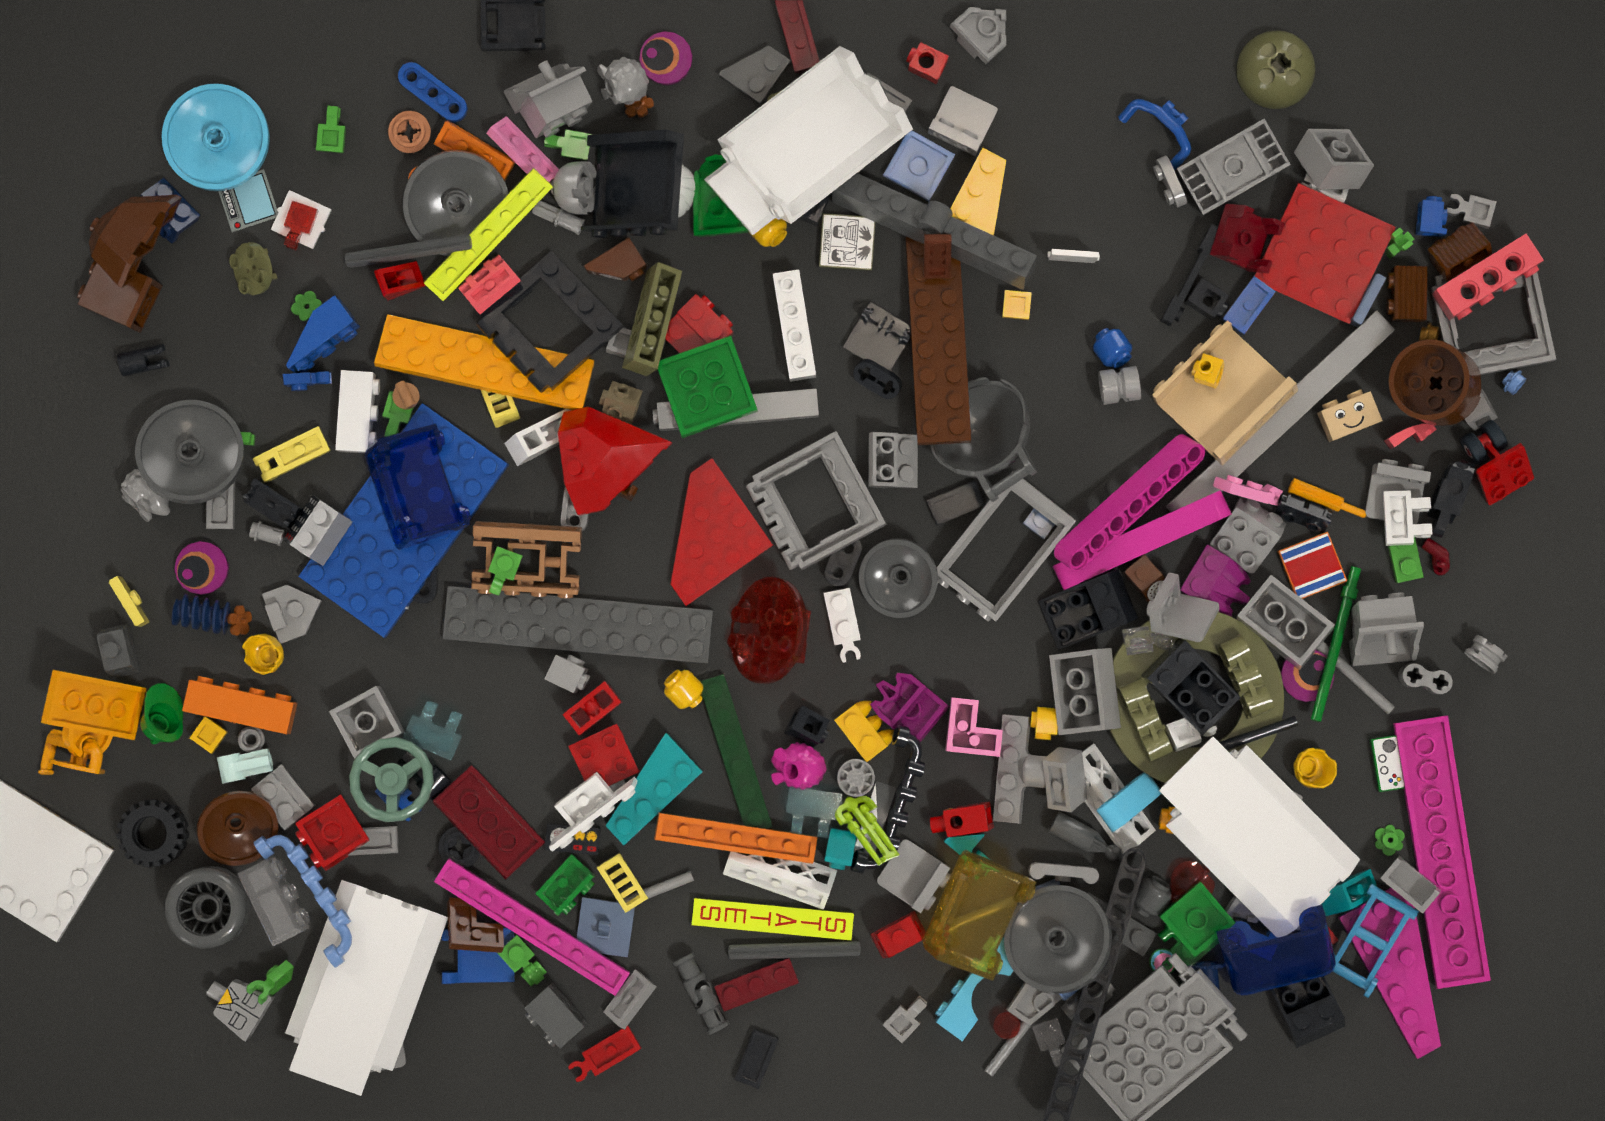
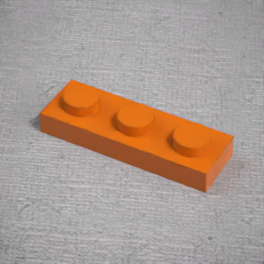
(455, 138)

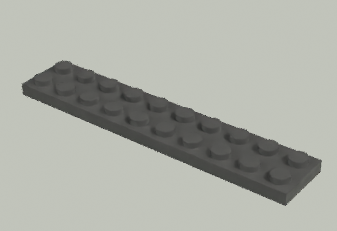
(578, 625)

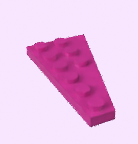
(1402, 975)

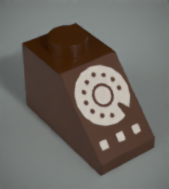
(618, 263)
(1144, 577)

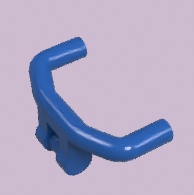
(1169, 117)

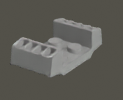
(1233, 166)

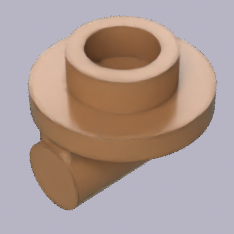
(405, 395)

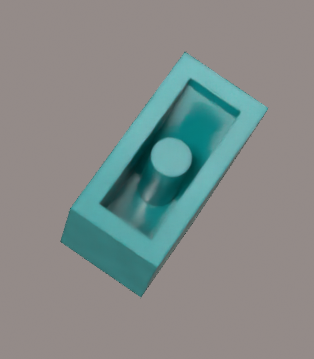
(1349, 893)

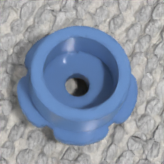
(1513, 382)

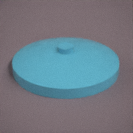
(215, 137)

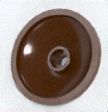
(233, 842)

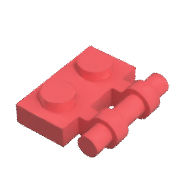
(489, 283)

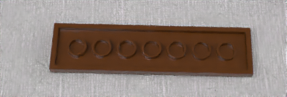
(938, 352)

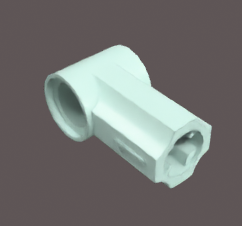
(238, 766)

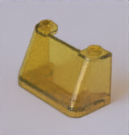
(976, 914)

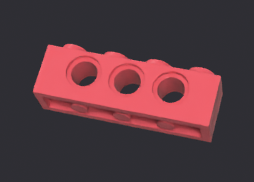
(1520, 251)

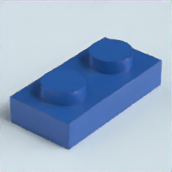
(1248, 305)

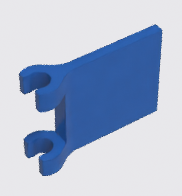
(479, 965)

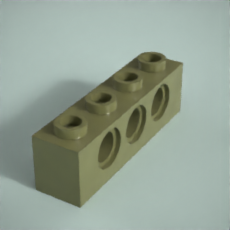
(652, 319)

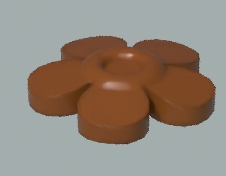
(639, 107)
(239, 621)

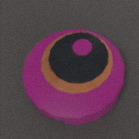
(666, 58)
(201, 568)
(1304, 683)

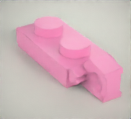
(1251, 490)

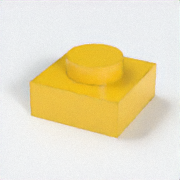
(1016, 305)
(208, 734)

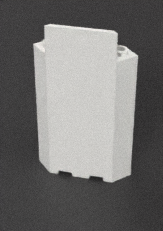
(806, 142)
(1255, 835)
(361, 1010)

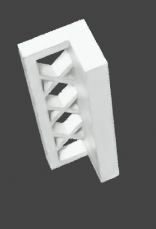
(1097, 794)
(780, 879)

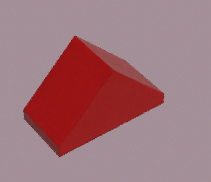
(399, 279)

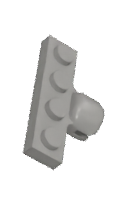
(1015, 769)

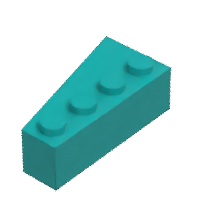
(659, 782)

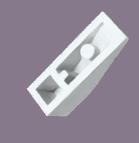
(535, 439)

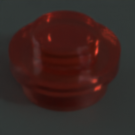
(1006, 1025)

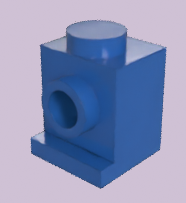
(1431, 217)

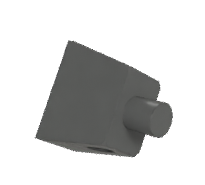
(118, 651)

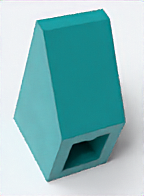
(840, 848)

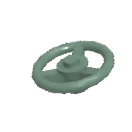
(391, 779)

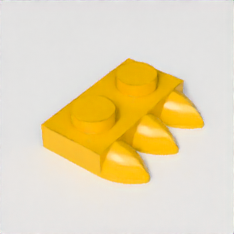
(863, 730)

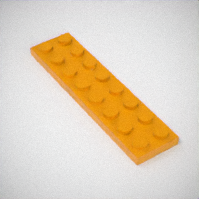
(472, 362)

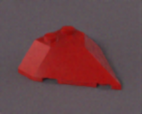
(602, 456)

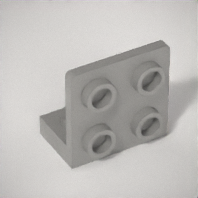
(962, 120)

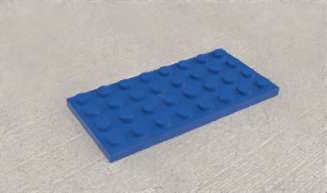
(366, 569)

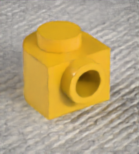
(1208, 370)
(1044, 723)

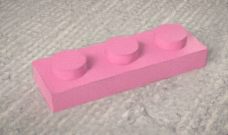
(521, 149)

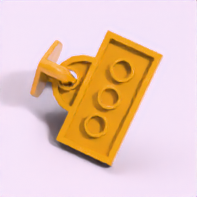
(90, 716)

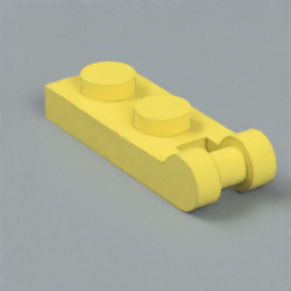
(292, 454)

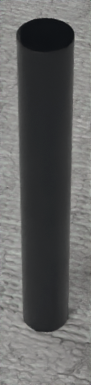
(1259, 733)

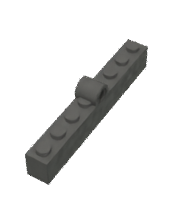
(916, 219)

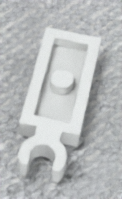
(843, 620)

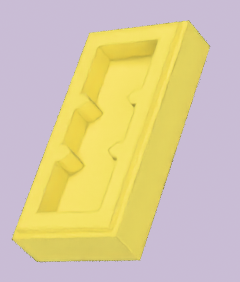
(130, 601)

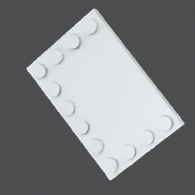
(44, 863)

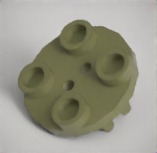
(252, 268)

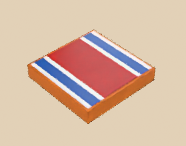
(1312, 565)

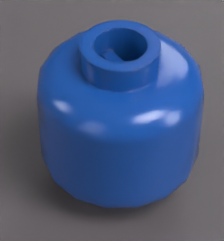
(1112, 347)

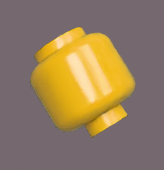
(772, 233)
(683, 689)

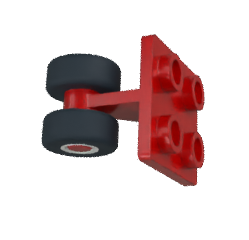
(1504, 471)

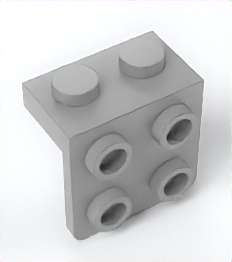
(1391, 477)
(1248, 534)
(1180, 613)
(914, 876)

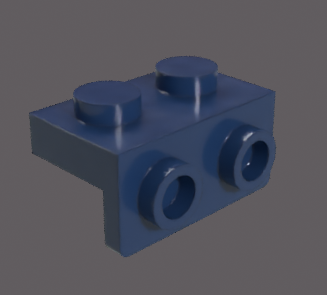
(184, 216)

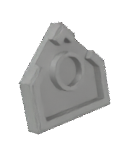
(981, 32)
(290, 612)

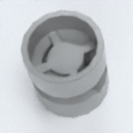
(1119, 385)

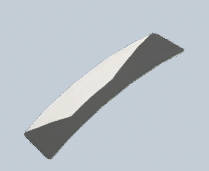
(882, 797)

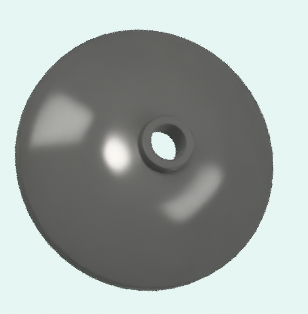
(886, 589)

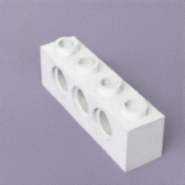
(794, 325)

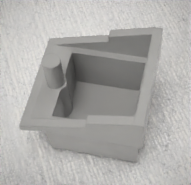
(551, 98)
(1384, 630)

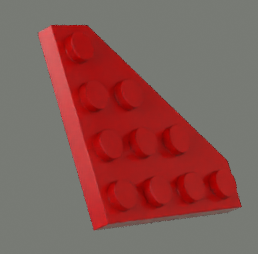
(714, 535)

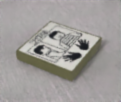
(847, 242)

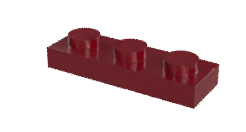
(797, 34)
(756, 984)

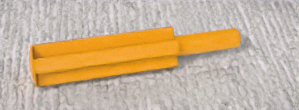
(1323, 497)

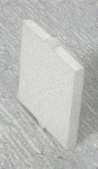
(323, 214)
(1073, 256)

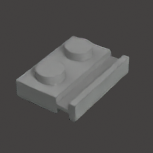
(285, 796)

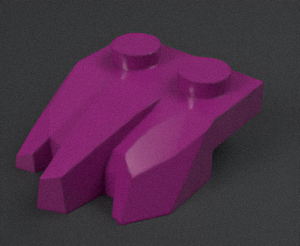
(1217, 579)
(909, 705)

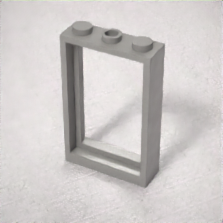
(968, 594)

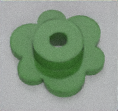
(308, 298)
(1382, 839)

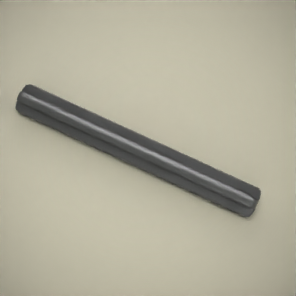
(408, 251)
(794, 950)

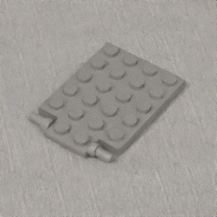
(1158, 1040)

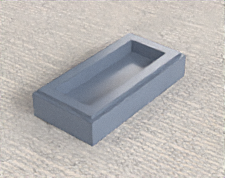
(1367, 300)

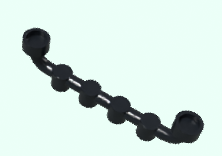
(904, 793)

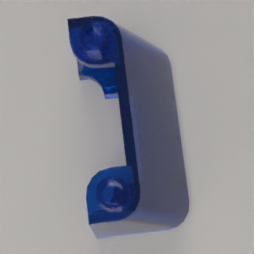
(414, 486)
(1280, 959)

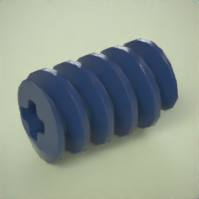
(201, 614)

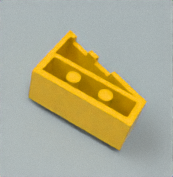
(980, 194)

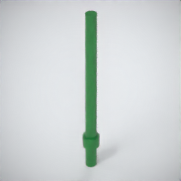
(1348, 595)

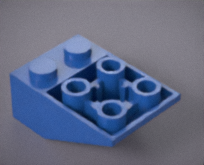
(324, 330)

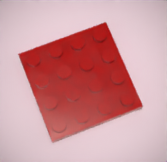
(1325, 253)

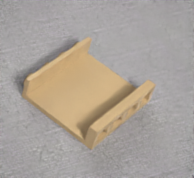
(1239, 405)

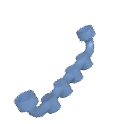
(325, 897)

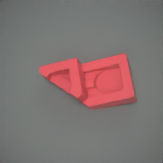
(1419, 432)

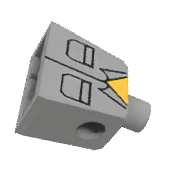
(238, 1008)

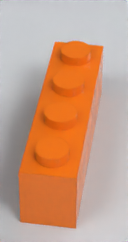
(240, 706)

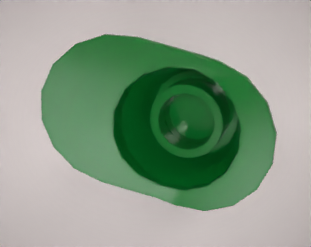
(162, 714)

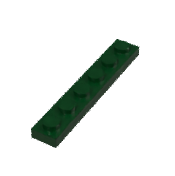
(735, 753)

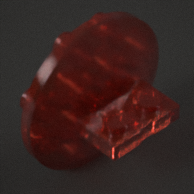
(770, 630)

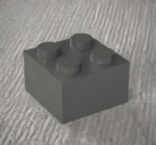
(555, 1016)

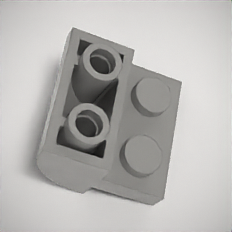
(893, 460)

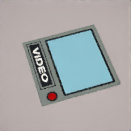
(249, 203)

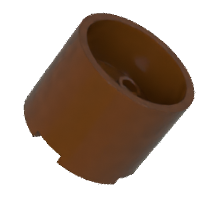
(1414, 385)

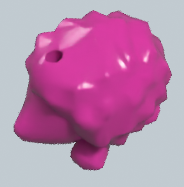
(798, 766)

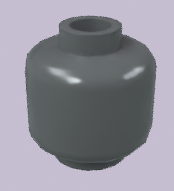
(1152, 896)

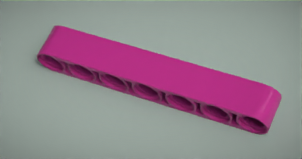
(1129, 502)
(1149, 537)

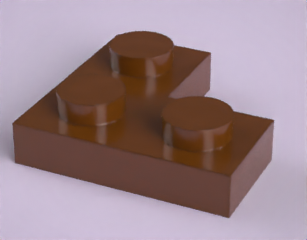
(469, 934)

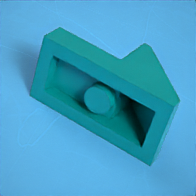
(965, 842)

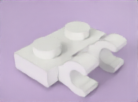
(1398, 518)

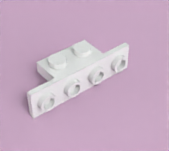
(586, 804)

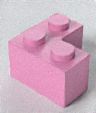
(965, 736)

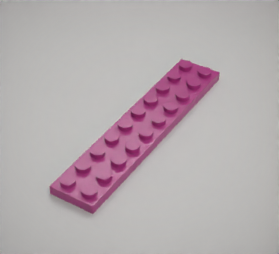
(1442, 851)

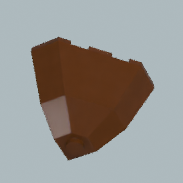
(129, 234)

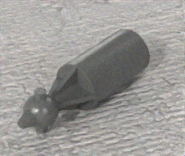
(1082, 836)

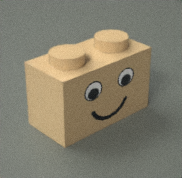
(1349, 416)

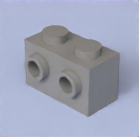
(568, 673)

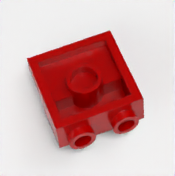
(697, 325)
(331, 833)

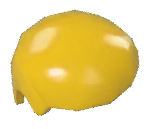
(263, 653)
(1315, 768)

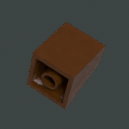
(124, 305)

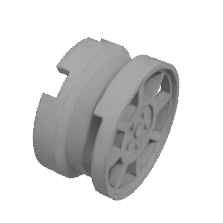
(1485, 654)
(855, 777)

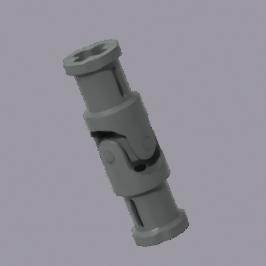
(703, 997)

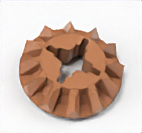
(399, 125)

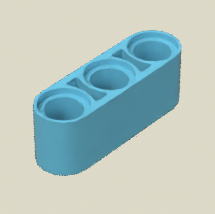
(1129, 801)

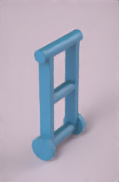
(1370, 982)

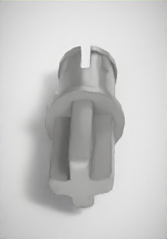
(558, 217)

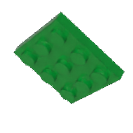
(706, 386)

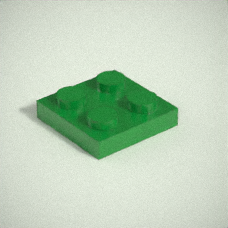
(1196, 919)

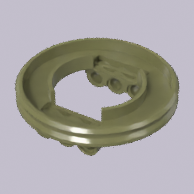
(1251, 672)

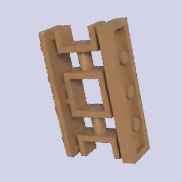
(527, 538)

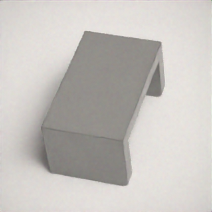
(1064, 779)
(1411, 884)

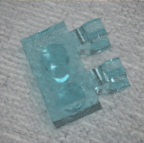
(432, 736)
(812, 804)

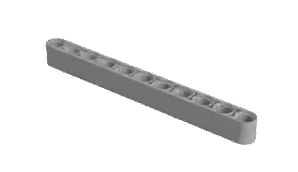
(1310, 391)

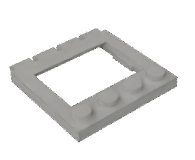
(1508, 355)
(849, 486)

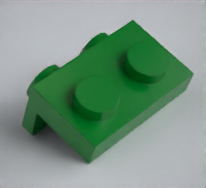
(565, 885)

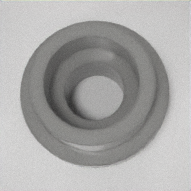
(243, 735)

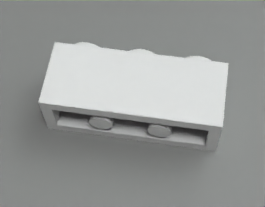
(356, 411)

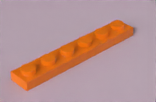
(735, 838)

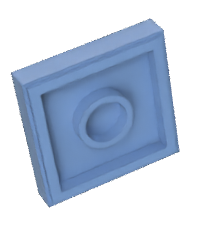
(919, 165)

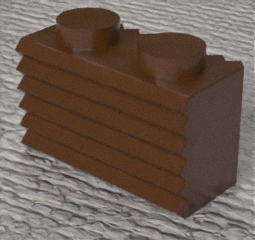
(1459, 251)
(1408, 293)

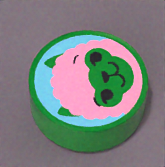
(1160, 957)

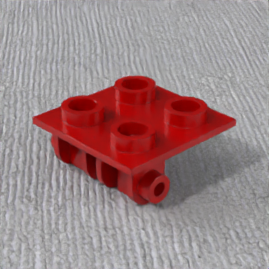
(605, 754)

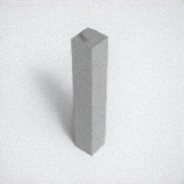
(770, 406)

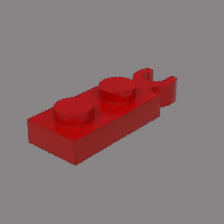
(607, 1053)

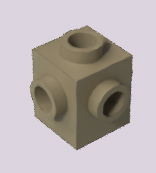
(621, 401)

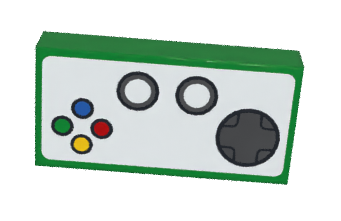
(1387, 763)

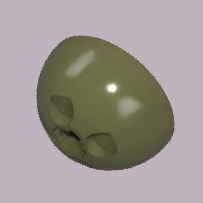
(1275, 83)

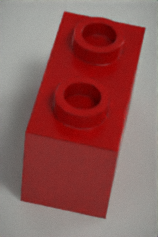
(592, 708)

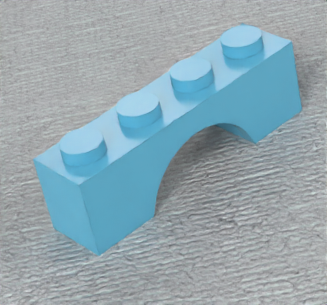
(958, 1014)

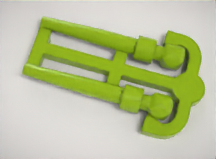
(869, 825)

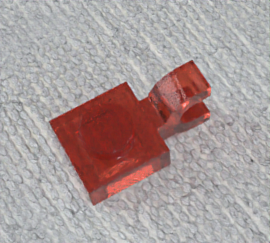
(299, 220)

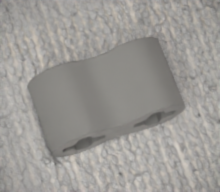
(1425, 678)

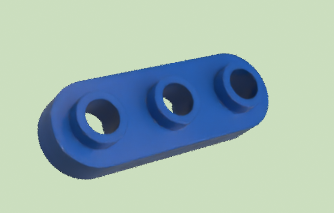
(426, 82)

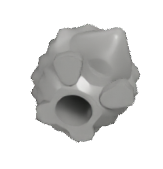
(624, 81)
(142, 497)

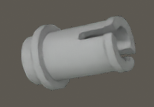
(266, 533)

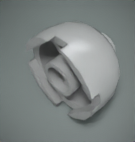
(574, 187)

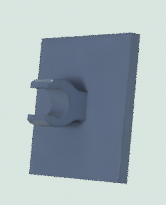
(605, 926)

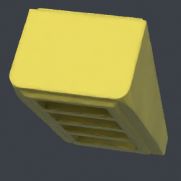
(501, 418)
(602, 868)

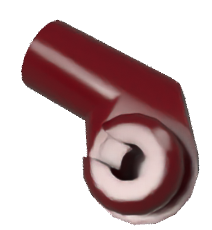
(1439, 554)

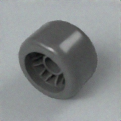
(187, 913)

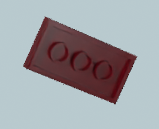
(488, 822)

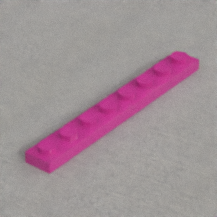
(532, 926)

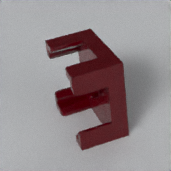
(1243, 236)

